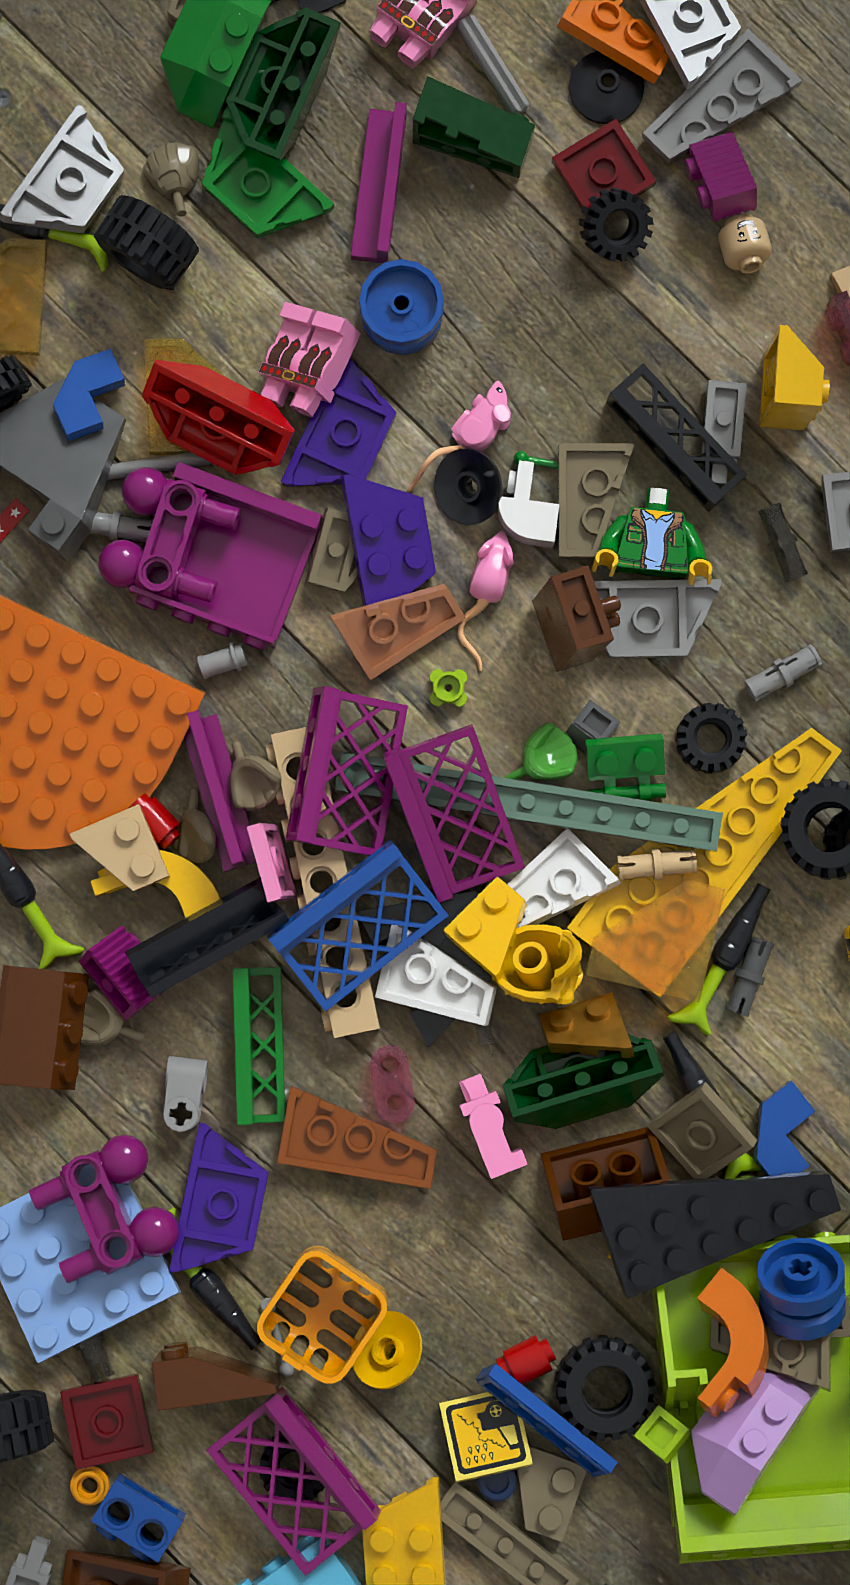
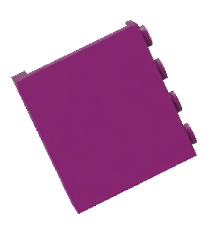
(253, 565)

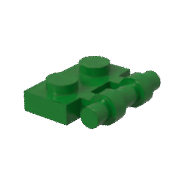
(625, 758)

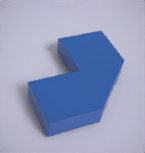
(86, 379)
(777, 1117)

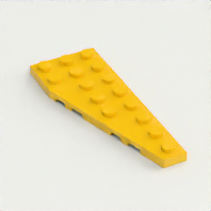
(748, 830)

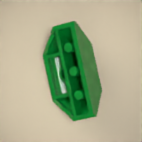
(208, 53)

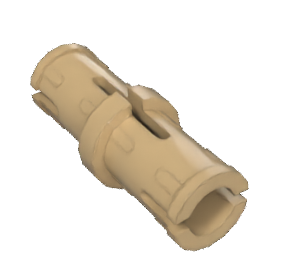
(656, 864)

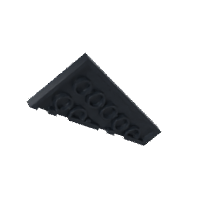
(689, 1224)

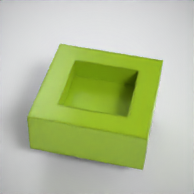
(662, 1434)

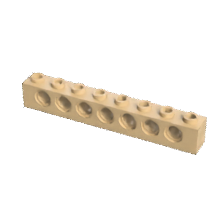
(362, 1014)

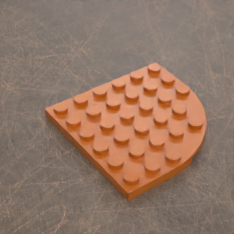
(78, 729)

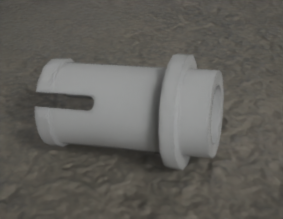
(223, 660)

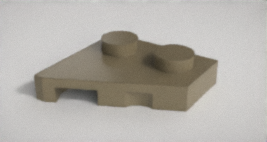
(333, 553)
(549, 1492)

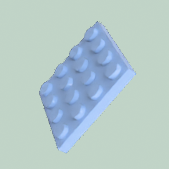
(62, 1313)

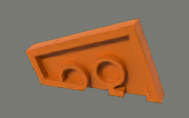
(616, 35)

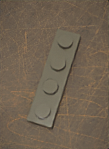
(501, 1539)

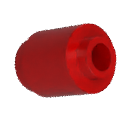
(160, 820)
(527, 1360)

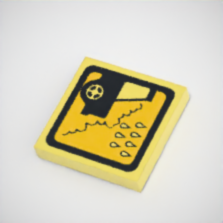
(484, 1437)

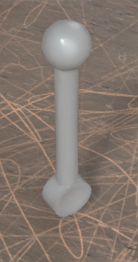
(285, 1369)

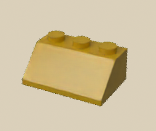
(791, 383)

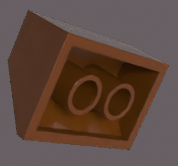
(41, 1027)
(603, 1163)

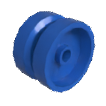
(401, 284)
(801, 1288)

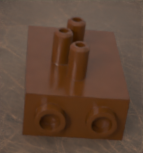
(575, 618)

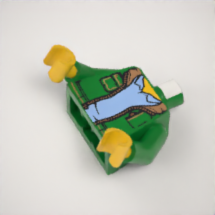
(653, 543)

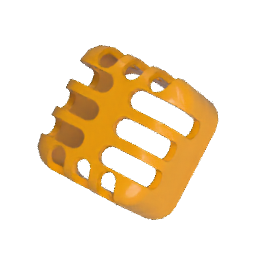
(319, 1316)

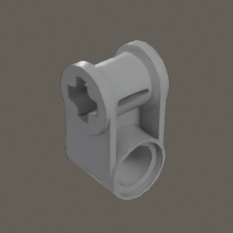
(184, 1084)

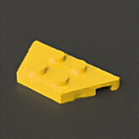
(407, 1540)

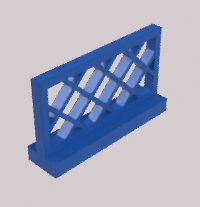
(334, 900)

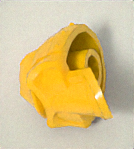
(542, 965)

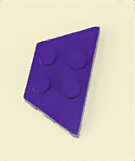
(342, 434)
(387, 539)
(219, 1203)

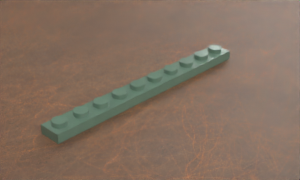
(562, 807)

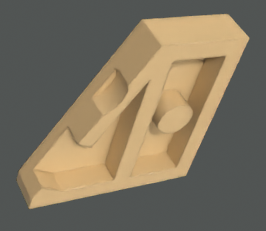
(125, 848)

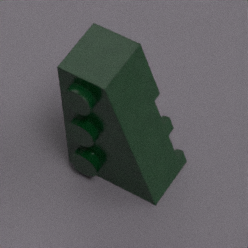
(471, 129)

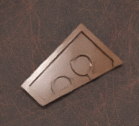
(397, 627)

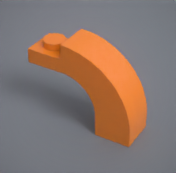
(747, 1361)

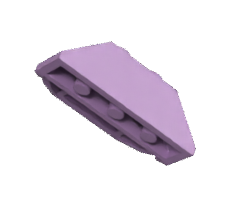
(745, 1439)

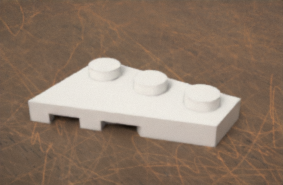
(561, 879)
(434, 982)

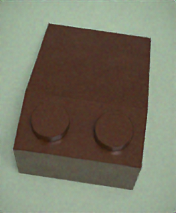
(203, 1377)
(110, 1569)

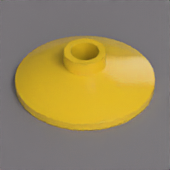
(374, 1363)

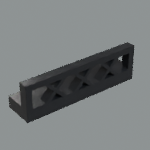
(665, 447)
(205, 938)

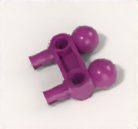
(169, 539)
(102, 1210)

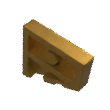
(587, 1028)

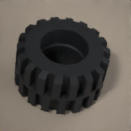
(146, 242)
(795, 829)
(620, 1418)
(24, 1424)

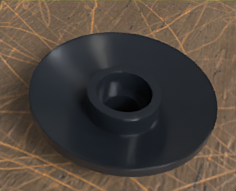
(600, 102)
(455, 488)

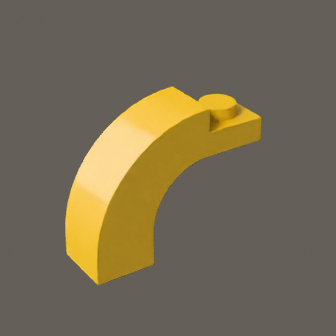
(186, 881)

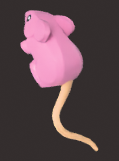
(476, 427)
(488, 582)

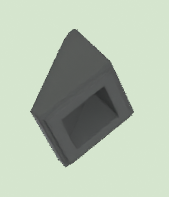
(591, 723)

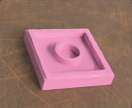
(272, 862)

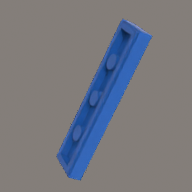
(545, 1421)

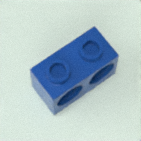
(143, 1508)

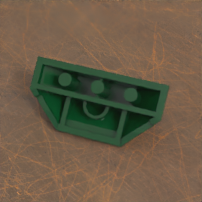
(281, 80)
(575, 1087)

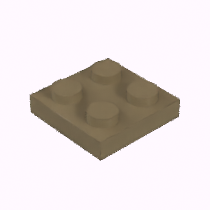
(702, 1133)

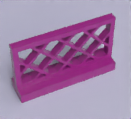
(315, 764)
(212, 771)
(422, 824)
(324, 1465)

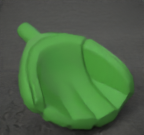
(547, 755)

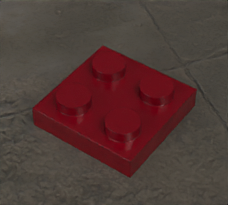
(603, 162)
(107, 1421)

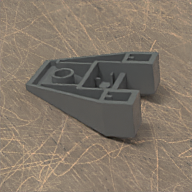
(59, 470)

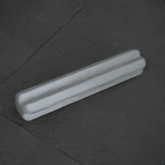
(492, 65)

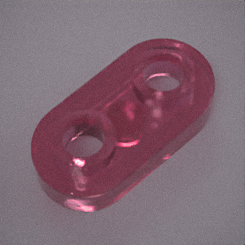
(392, 1083)

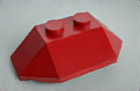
(216, 417)

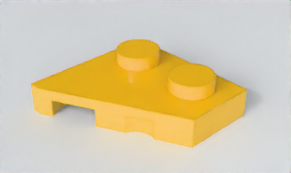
(489, 926)

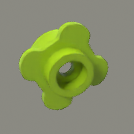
(456, 680)

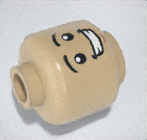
(744, 243)

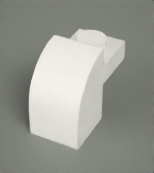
(526, 519)

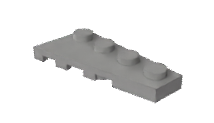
(731, 90)

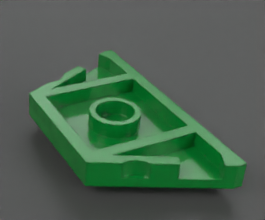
(258, 189)

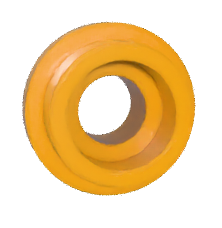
(89, 1497)

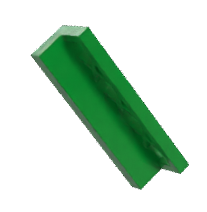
(244, 1045)

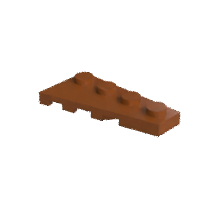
(343, 1142)

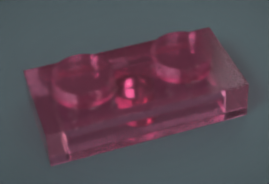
(839, 320)

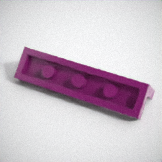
(379, 184)

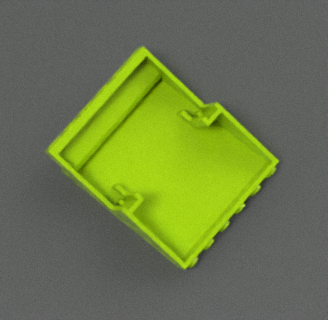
(805, 1491)

